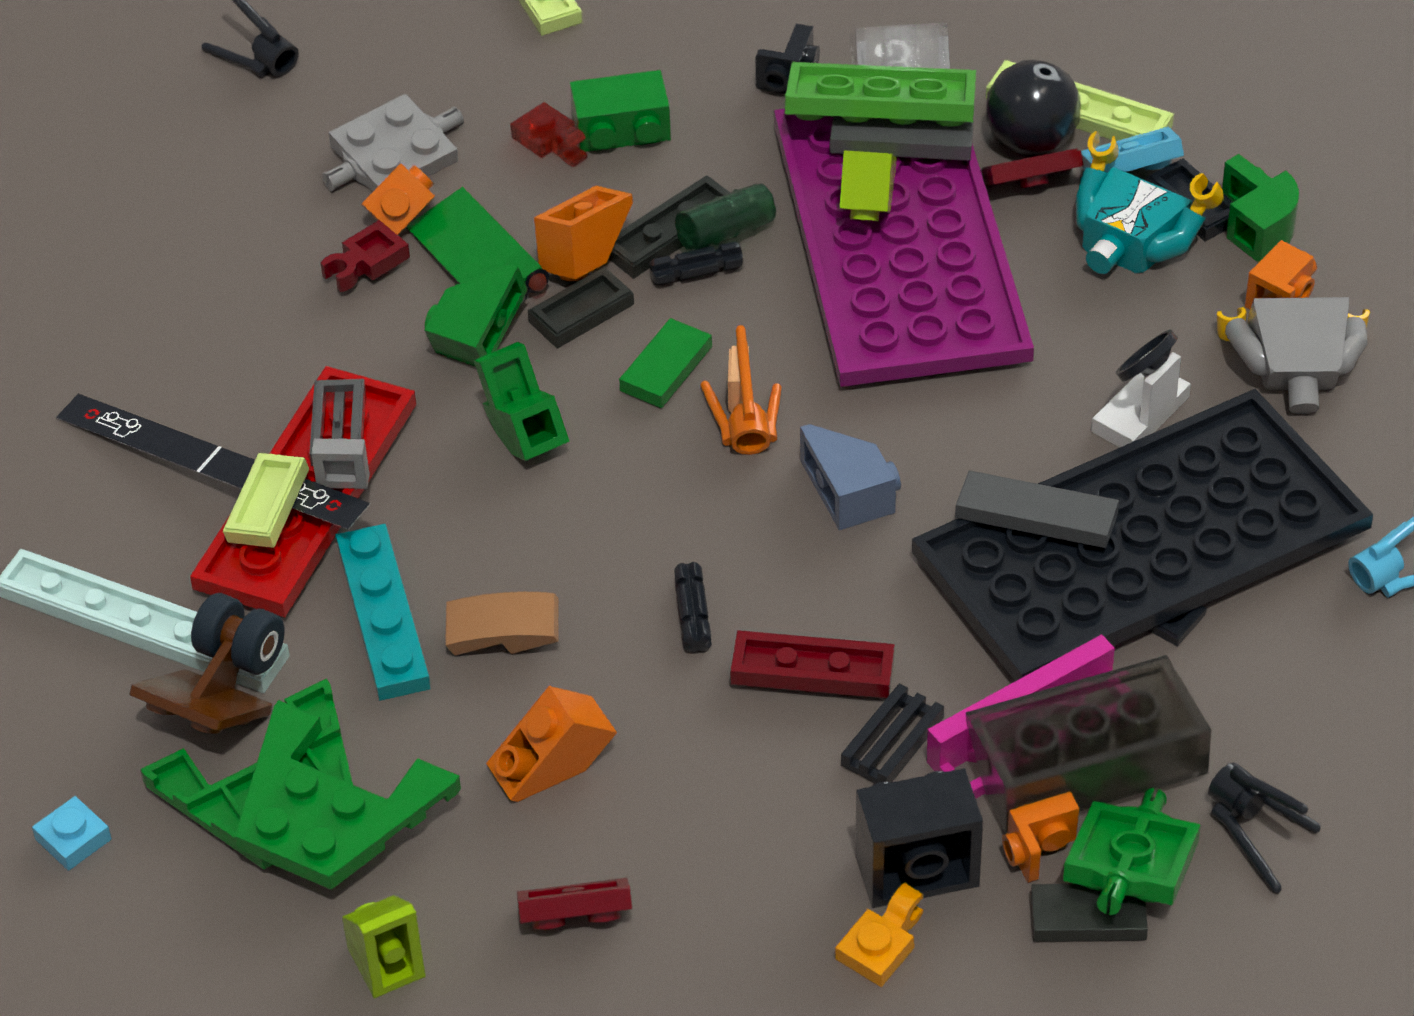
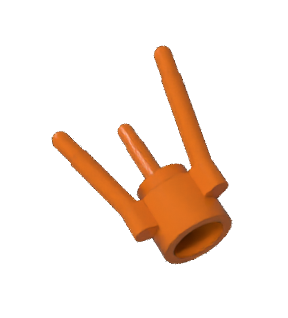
(749, 426)

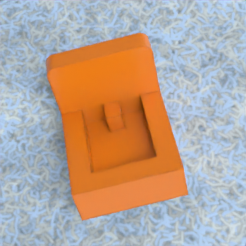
(400, 197)

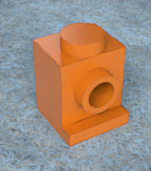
(1282, 274)

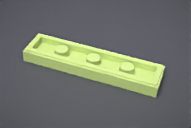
(1111, 113)

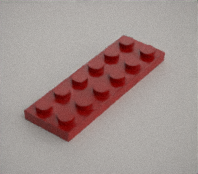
(275, 576)

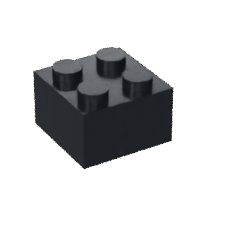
(919, 835)

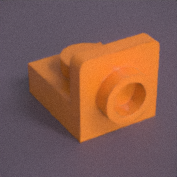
(1039, 827)

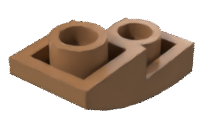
(504, 618)

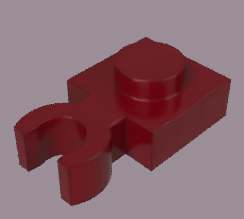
(367, 252)

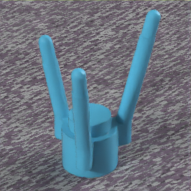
(1381, 562)

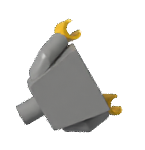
(1297, 344)

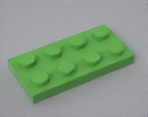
(881, 92)

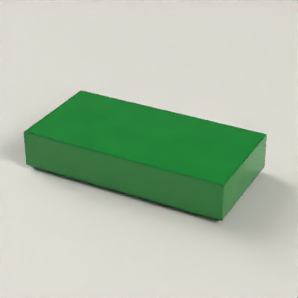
(665, 363)

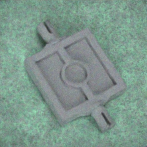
(392, 136)

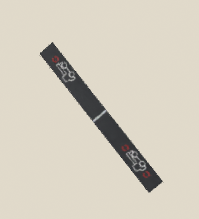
(202, 456)

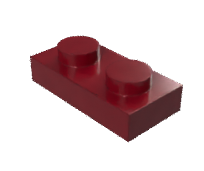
(551, 905)

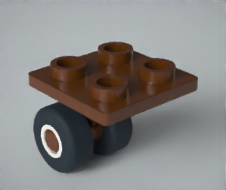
(234, 644)

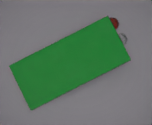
(473, 242)

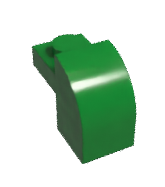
(1261, 207)
(515, 405)

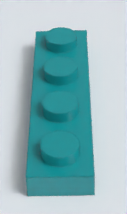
(383, 612)

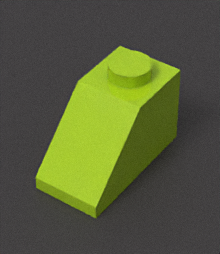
(867, 184)
(385, 944)

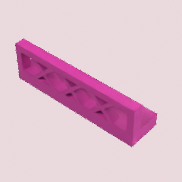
(950, 740)

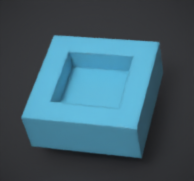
(71, 833)

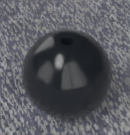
(1033, 107)

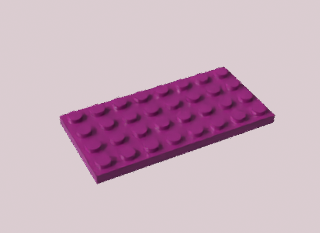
(919, 285)

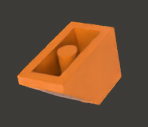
(581, 232)

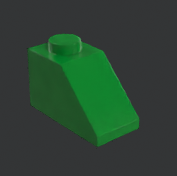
(475, 314)

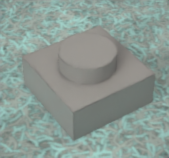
(340, 463)

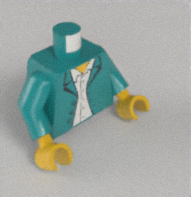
(1132, 219)

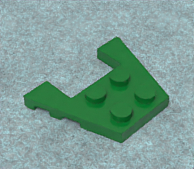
(221, 804)
(317, 820)

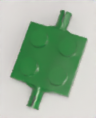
(1132, 852)

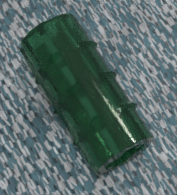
(725, 217)

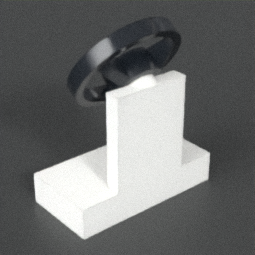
(1148, 397)

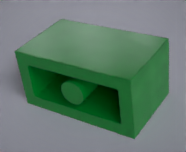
(621, 110)

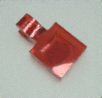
(549, 131)

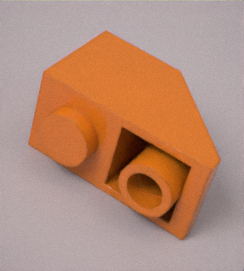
(551, 743)

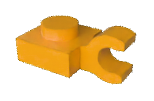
(879, 942)

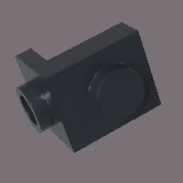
(774, 66)

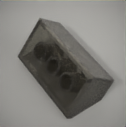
(1091, 738)

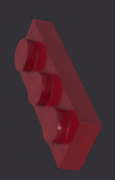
(812, 664)

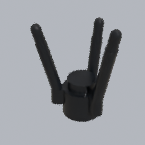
(270, 48)
(1244, 795)

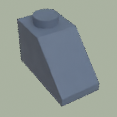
(849, 476)

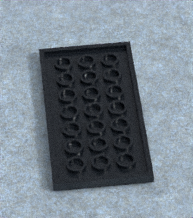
(1195, 520)

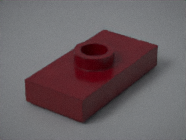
(1032, 170)

